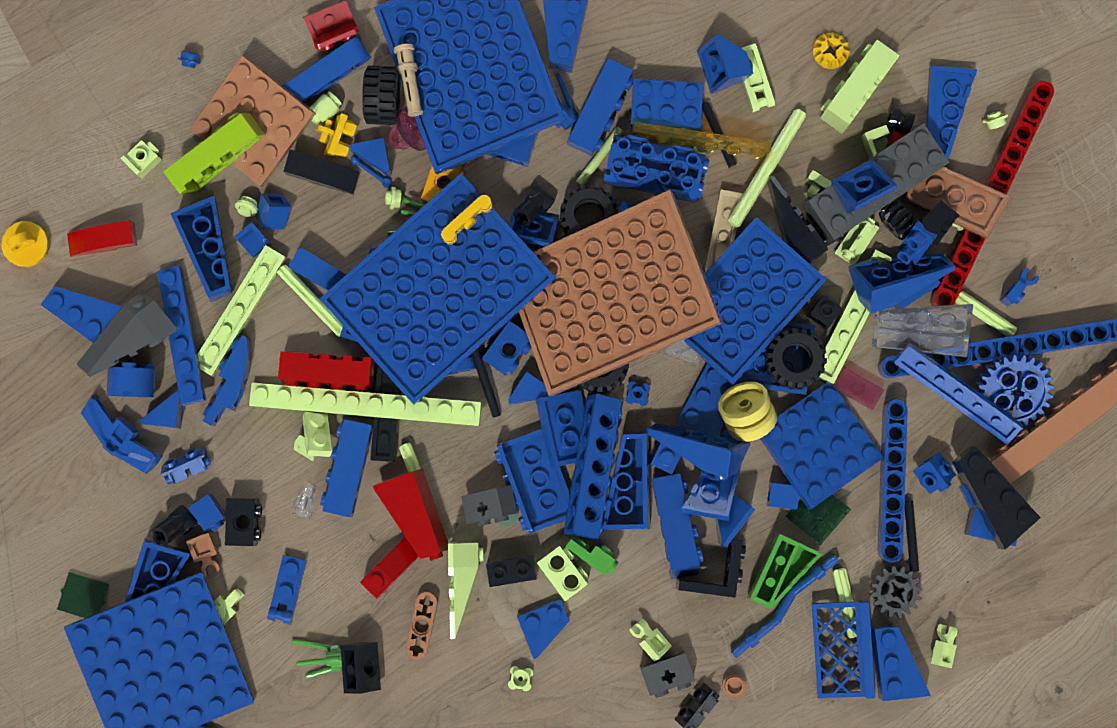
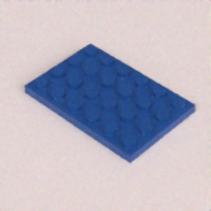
(756, 292)

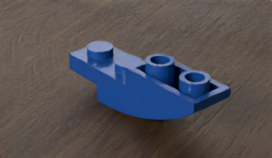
(236, 373)

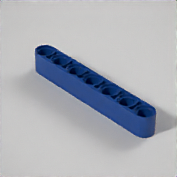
(899, 470)

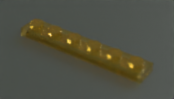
(710, 141)

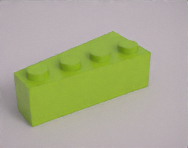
(214, 153)

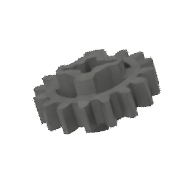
(886, 596)

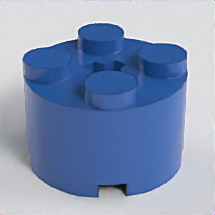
(131, 380)

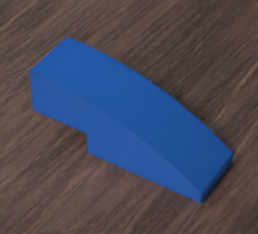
(315, 269)

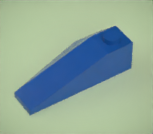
(888, 283)

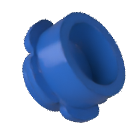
(189, 59)

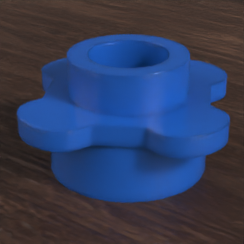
(633, 398)

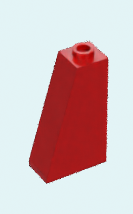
(414, 512)

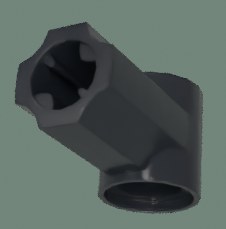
(536, 203)
(177, 523)

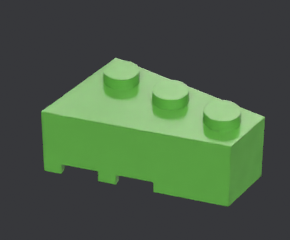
(781, 570)

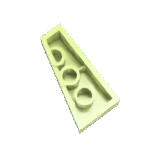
(859, 86)

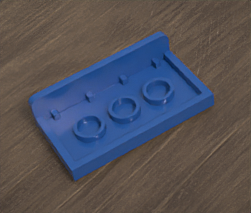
(536, 486)

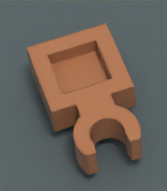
(202, 550)

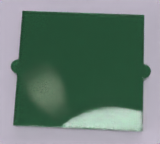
(82, 595)

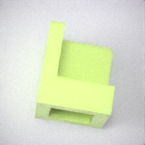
(875, 140)

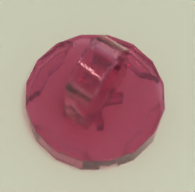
(409, 132)

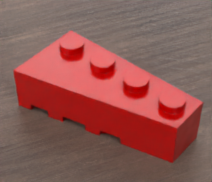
(327, 370)

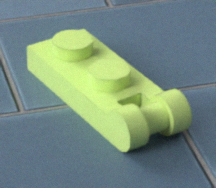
(757, 82)

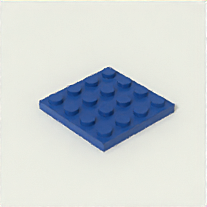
(820, 445)

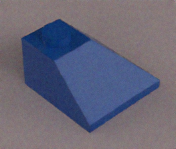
(724, 63)
(739, 515)

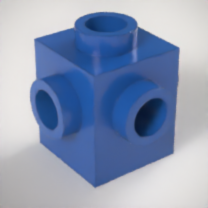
(935, 473)

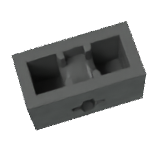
(489, 504)
(675, 664)

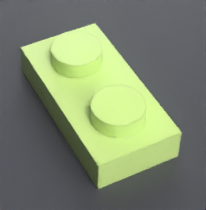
(317, 434)

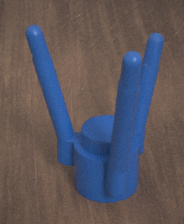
(569, 113)

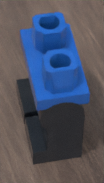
(928, 231)

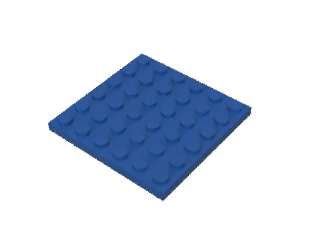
(160, 659)

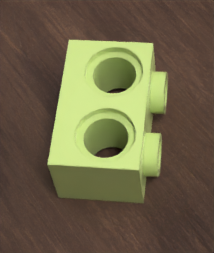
(558, 576)

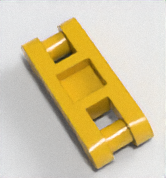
(466, 219)

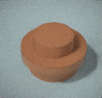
(733, 685)

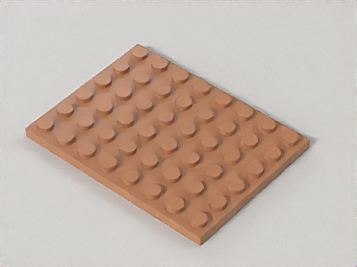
(617, 294)

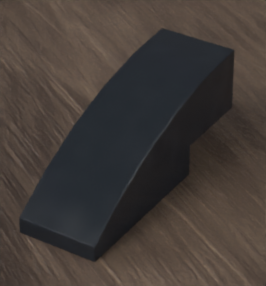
(321, 172)

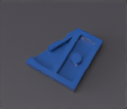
(543, 625)

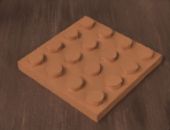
(272, 107)

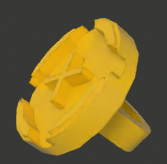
(25, 244)

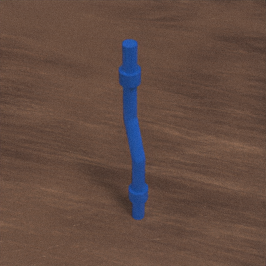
(817, 572)

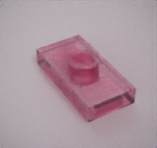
(858, 388)

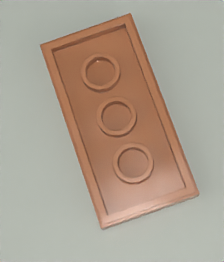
(973, 201)

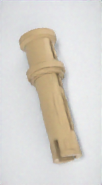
(407, 69)

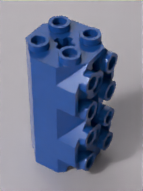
(656, 168)

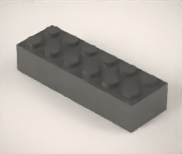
(904, 161)

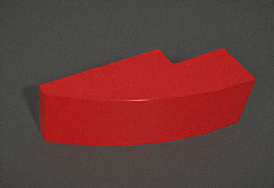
(102, 238)

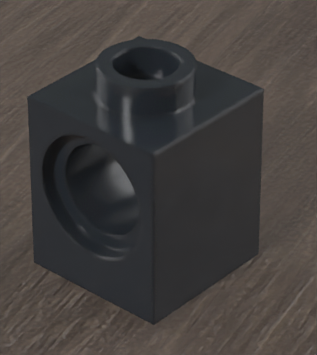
(824, 312)

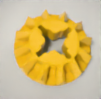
(828, 60)

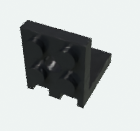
(732, 574)

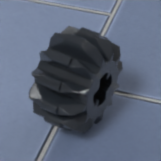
(897, 219)

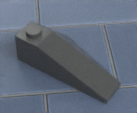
(133, 327)

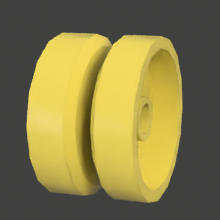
(747, 411)

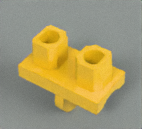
(341, 126)

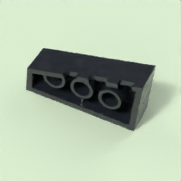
(998, 502)

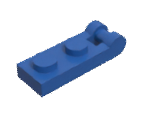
(287, 589)

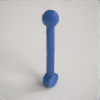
(385, 182)

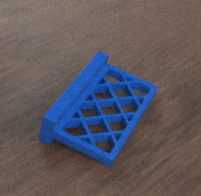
(864, 654)

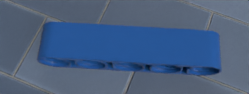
(328, 70)

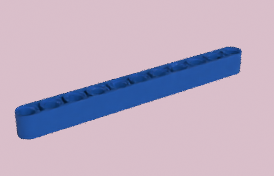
(1016, 345)

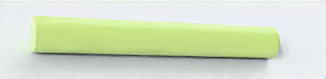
(598, 158)

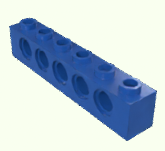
(584, 475)

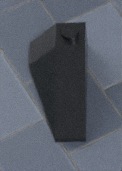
(794, 231)

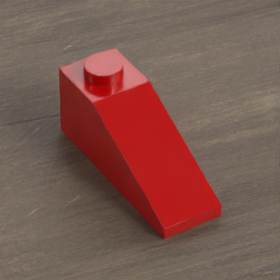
(389, 568)

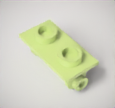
(857, 241)

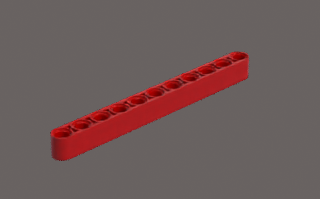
(1010, 168)

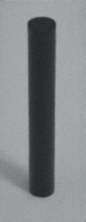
(716, 129)
(486, 384)
(911, 536)

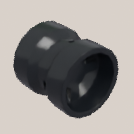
(895, 118)

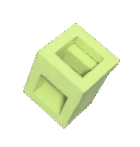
(143, 166)

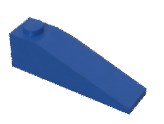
(711, 454)

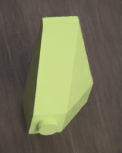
(462, 567)

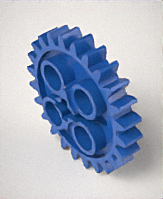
(1035, 392)

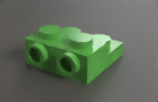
(598, 557)

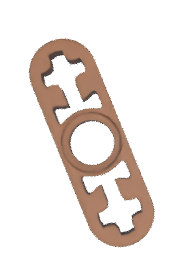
(412, 641)

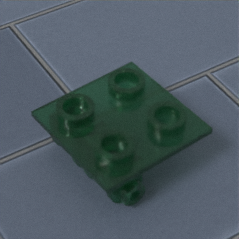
(821, 519)

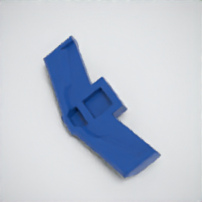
(118, 437)

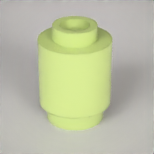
(325, 108)

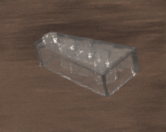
(929, 329)

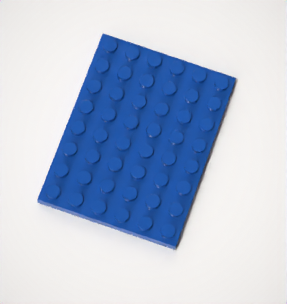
(474, 75)
(434, 303)

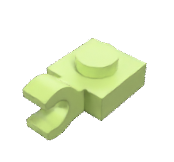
(225, 606)
(653, 641)
(944, 650)

